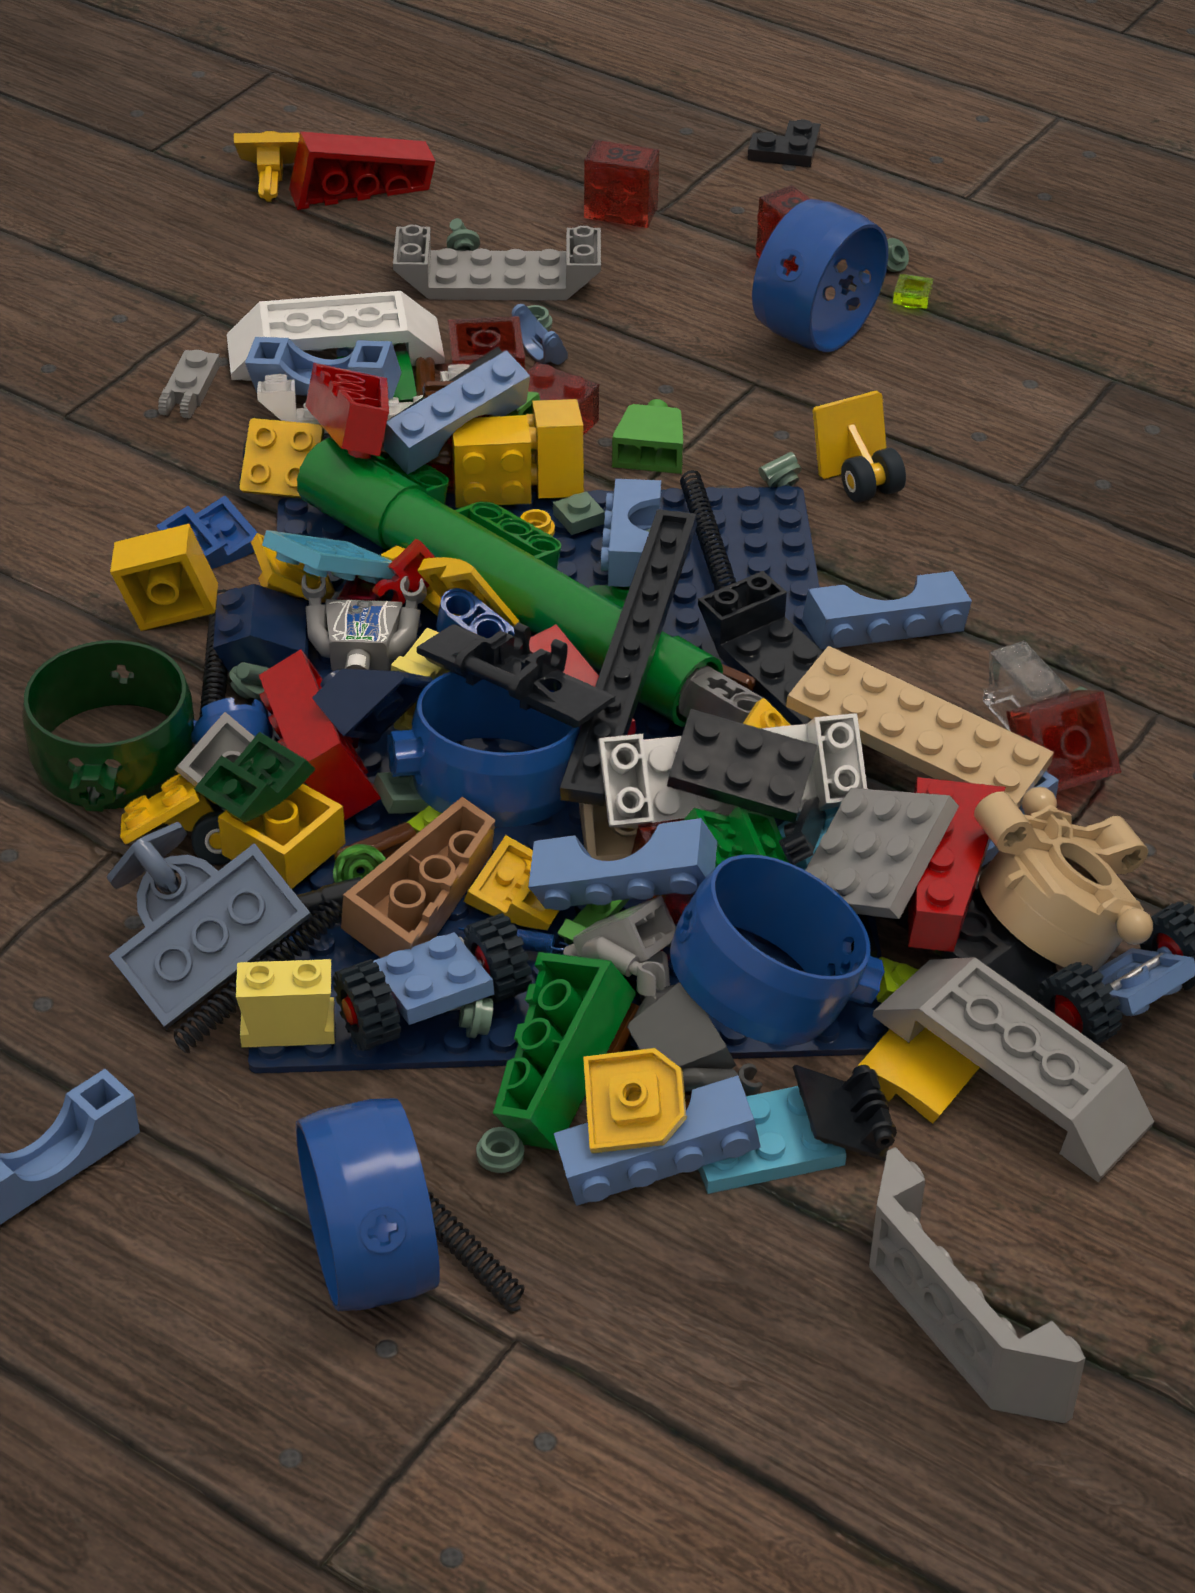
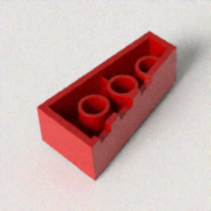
(357, 167)
(350, 408)
(313, 736)
(949, 881)

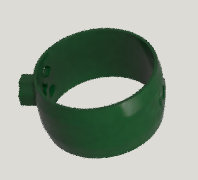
(85, 681)

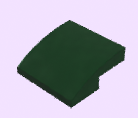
(256, 780)

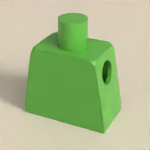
(649, 438)

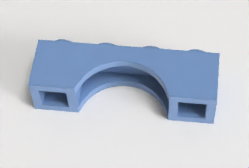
(282, 356)
(423, 429)
(627, 518)
(845, 618)
(670, 862)
(89, 1126)
(715, 1129)

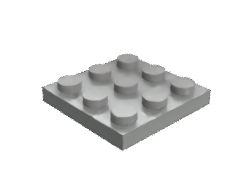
(881, 847)

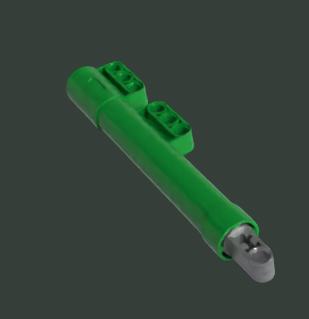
(516, 563)

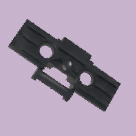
(510, 665)

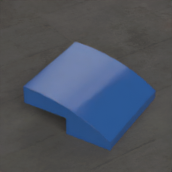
(219, 530)

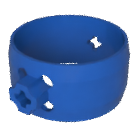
(819, 237)
(506, 786)
(747, 986)
(368, 1204)

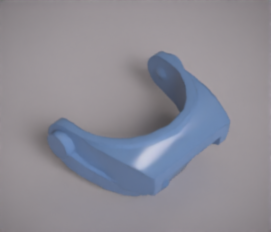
(535, 334)

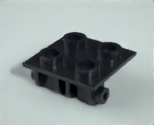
(849, 1111)

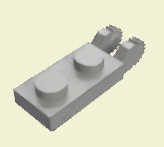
(189, 382)

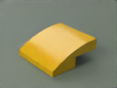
(452, 573)
(505, 889)
(921, 1072)

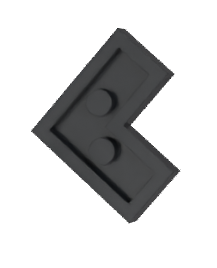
(793, 149)

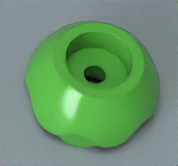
(355, 857)

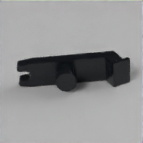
(804, 833)

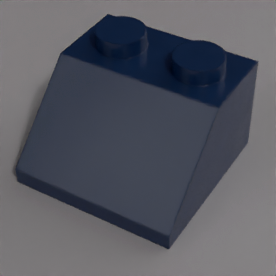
(259, 626)
(368, 700)

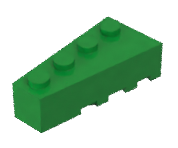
(569, 1016)

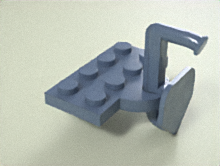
(198, 924)

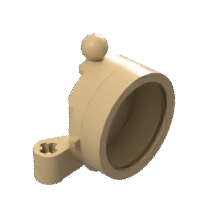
(1059, 879)

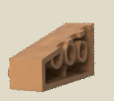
(420, 883)

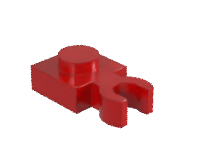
(405, 565)

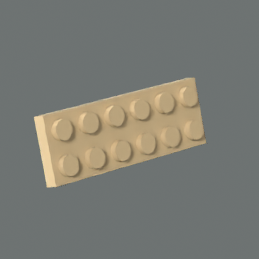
(919, 726)

